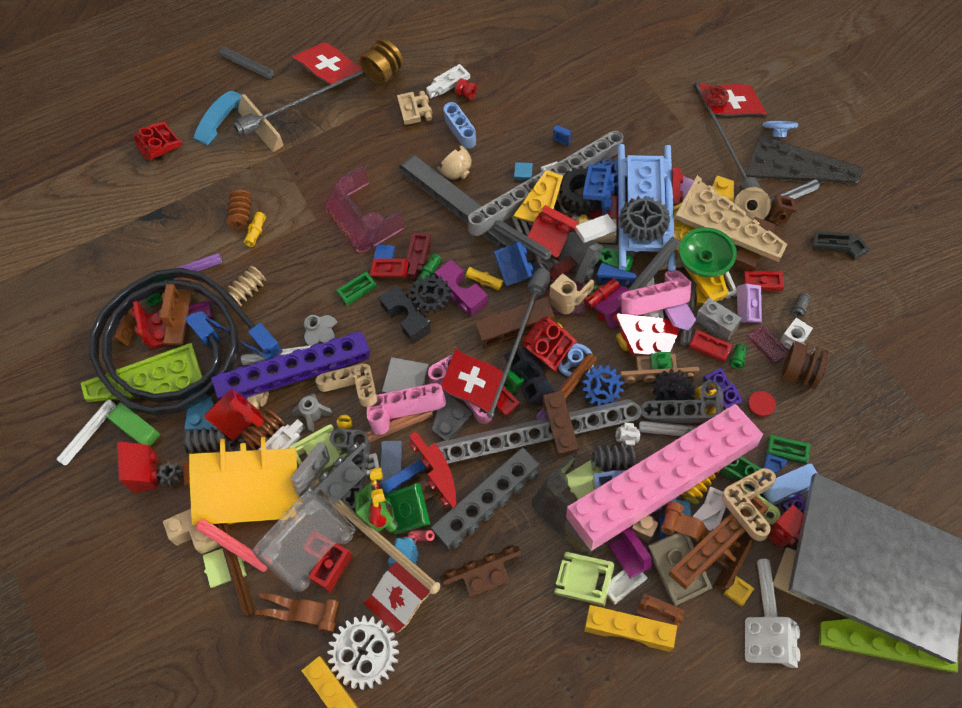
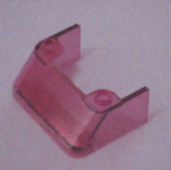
(360, 230)

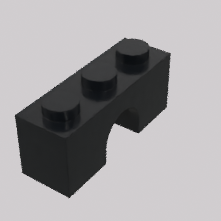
(397, 302)
(529, 368)

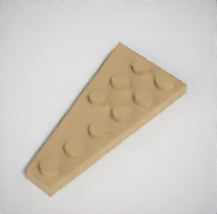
(708, 209)

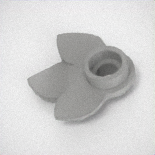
(321, 331)

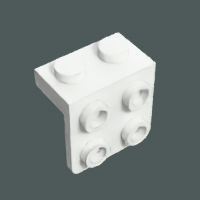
(772, 640)

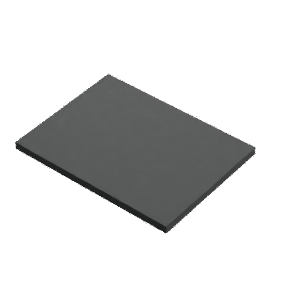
(880, 568)

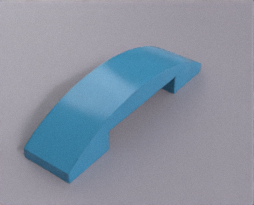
(215, 115)

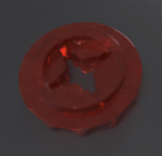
(712, 91)

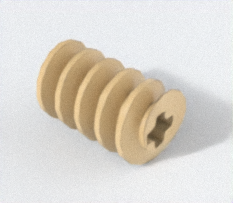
(245, 285)

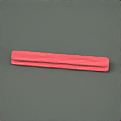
(229, 543)

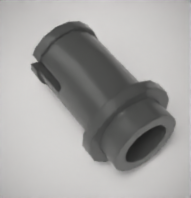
(799, 308)

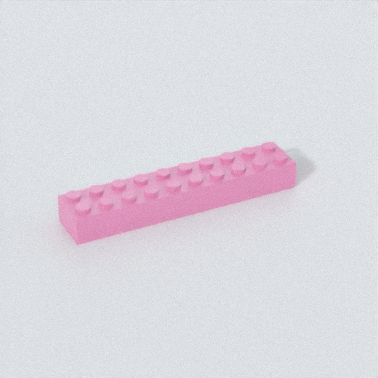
(662, 476)

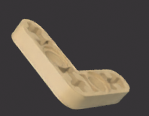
(331, 381)
(743, 500)

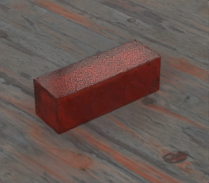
(565, 267)

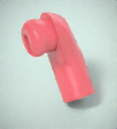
(421, 535)

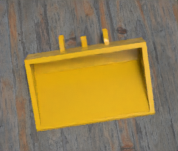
(242, 484)

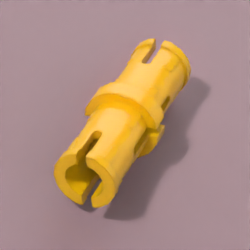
(254, 229)
(484, 278)

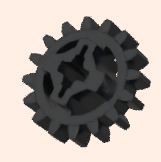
(431, 291)
(673, 386)

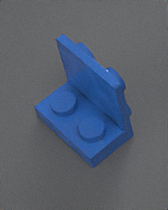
(599, 185)
(513, 263)

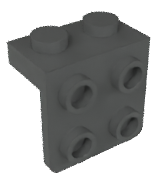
(585, 254)

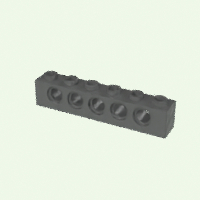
(522, 462)

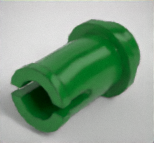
(737, 360)

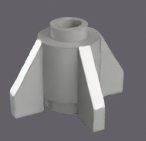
(311, 410)

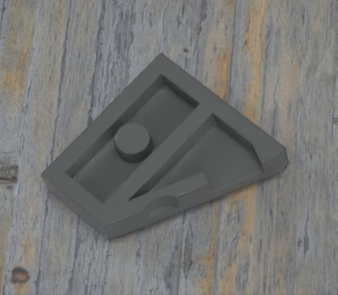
(450, 419)

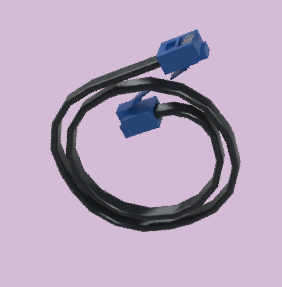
(199, 322)

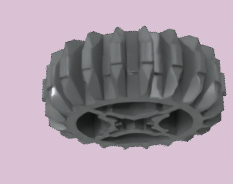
(633, 223)

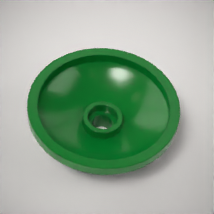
(707, 244)

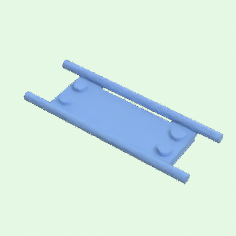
(645, 177)

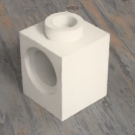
(798, 329)

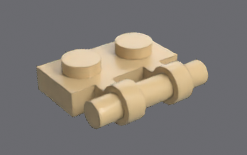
(409, 109)

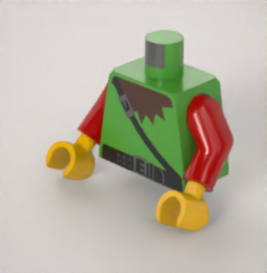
(373, 506)

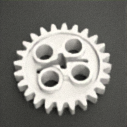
(380, 661)

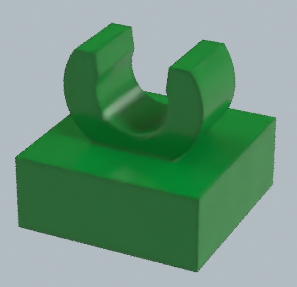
(660, 360)
(512, 382)

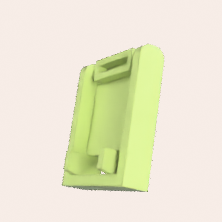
(310, 442)
(581, 577)

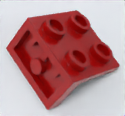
(551, 229)
(149, 327)
(233, 414)

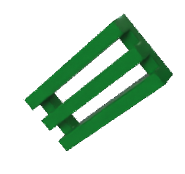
(357, 291)
(794, 458)

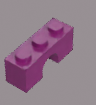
(470, 299)

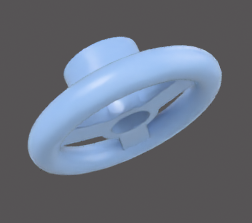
(780, 127)
(575, 352)

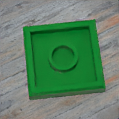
(408, 508)

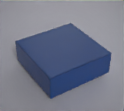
(562, 135)
(384, 251)

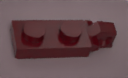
(417, 253)

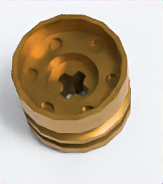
(381, 61)

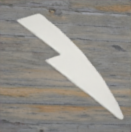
(707, 510)

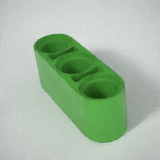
(133, 425)

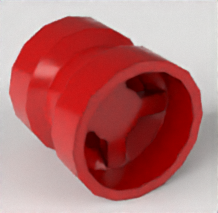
(466, 89)

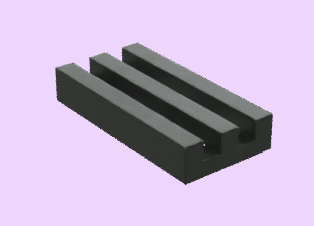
(833, 244)

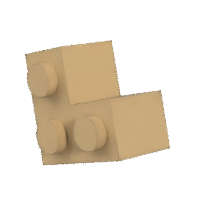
(180, 530)

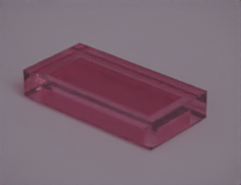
(768, 344)

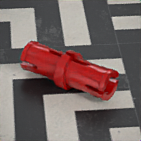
(601, 293)

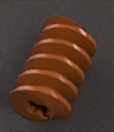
(238, 210)
(254, 436)

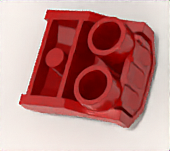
(156, 140)
(548, 342)

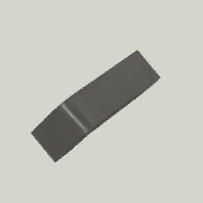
(682, 407)
(350, 438)

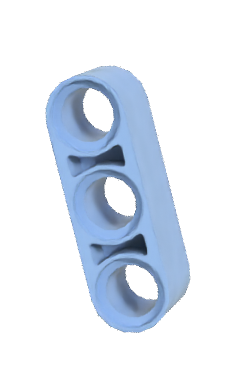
(460, 125)
(790, 484)

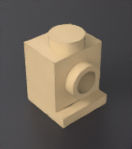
(645, 528)

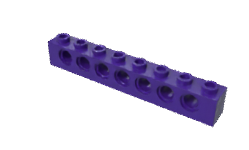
(303, 370)

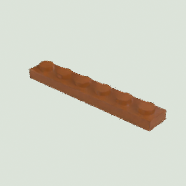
(712, 547)

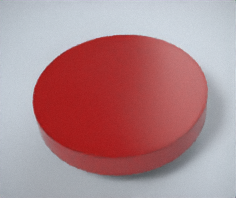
(761, 403)

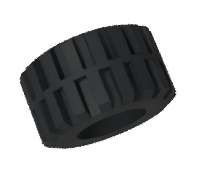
(572, 202)

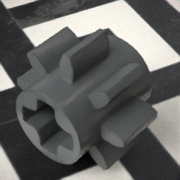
(170, 474)

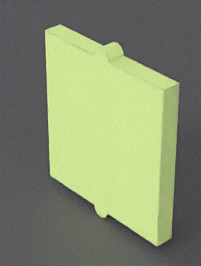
(581, 480)
(217, 568)

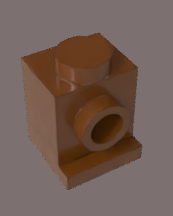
(781, 213)

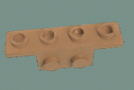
(645, 373)

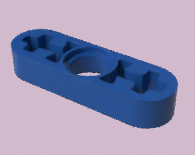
(402, 477)

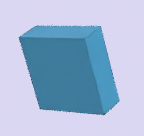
(523, 171)

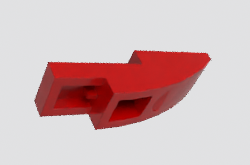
(440, 476)

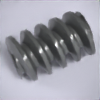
(204, 441)
(613, 456)

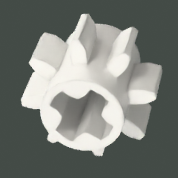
(627, 434)

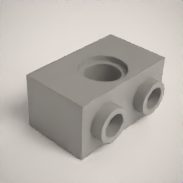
(718, 319)

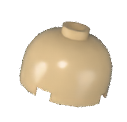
(456, 165)

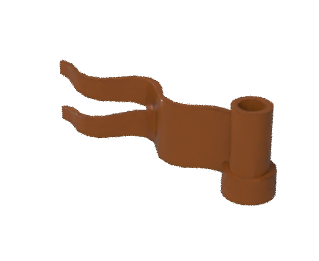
(687, 525)
(303, 611)

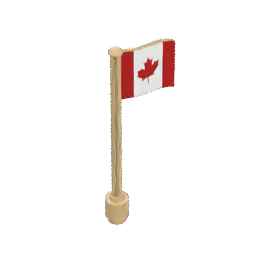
(403, 584)

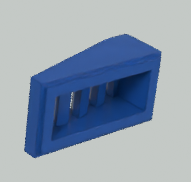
(608, 272)

